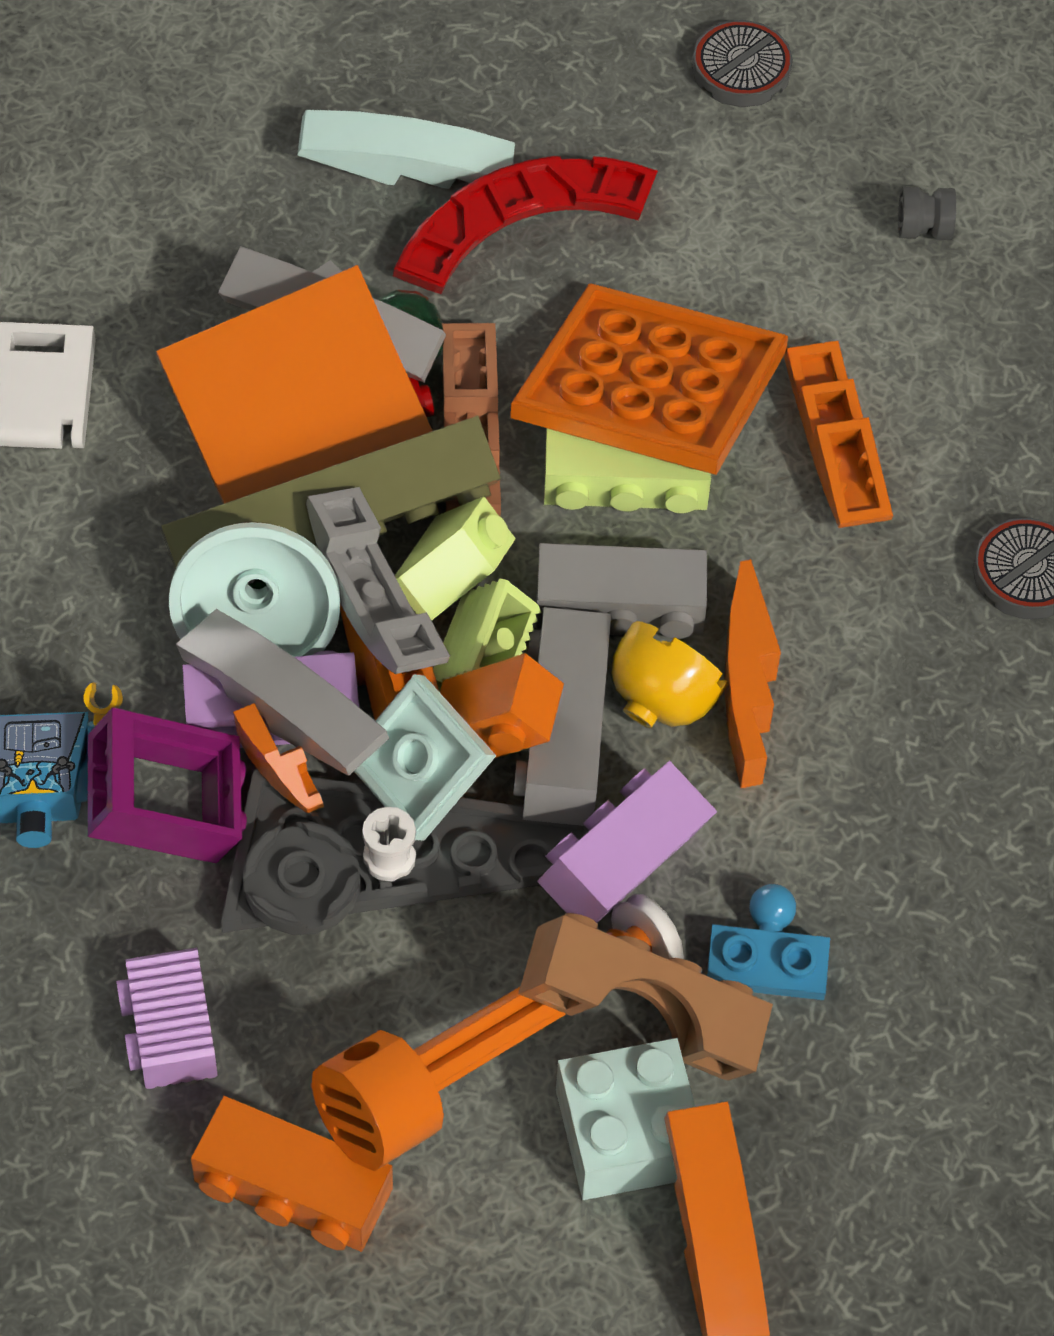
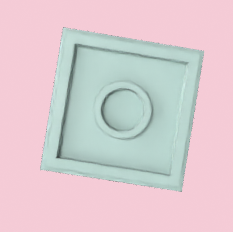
(426, 759)

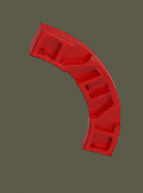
(513, 195)

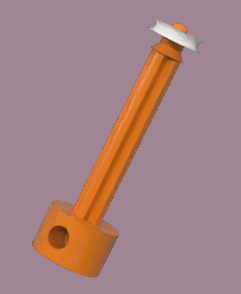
(386, 1095)

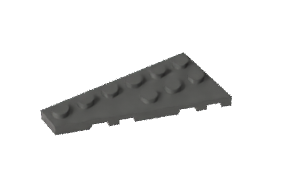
(469, 853)

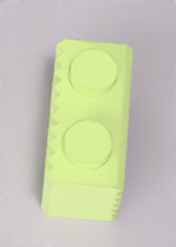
(487, 628)

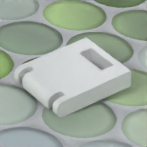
(45, 388)

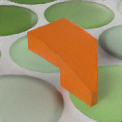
(283, 771)

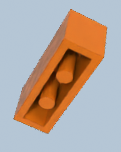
(289, 1175)

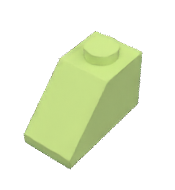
(454, 556)

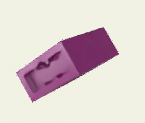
(111, 785)

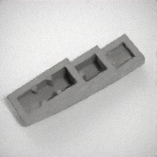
(260, 279)
(285, 691)

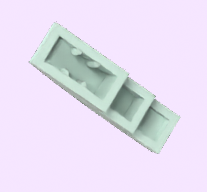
(393, 146)

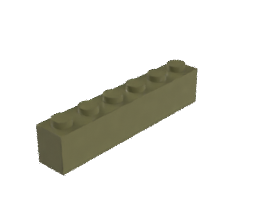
(395, 481)

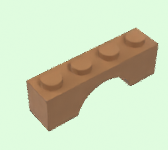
(714, 1020)

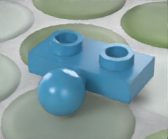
(768, 957)

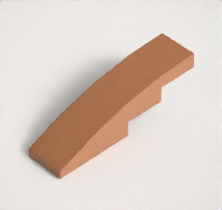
(472, 387)

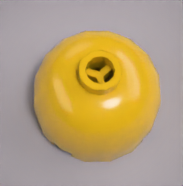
(663, 679)

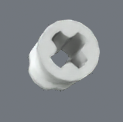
(385, 827)

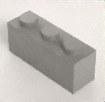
(628, 583)

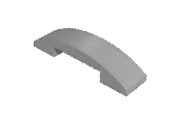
(368, 589)

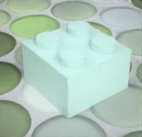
(616, 1115)

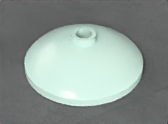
(294, 609)

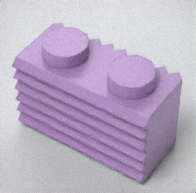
(170, 1018)

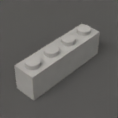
(563, 773)

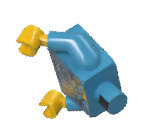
(46, 767)

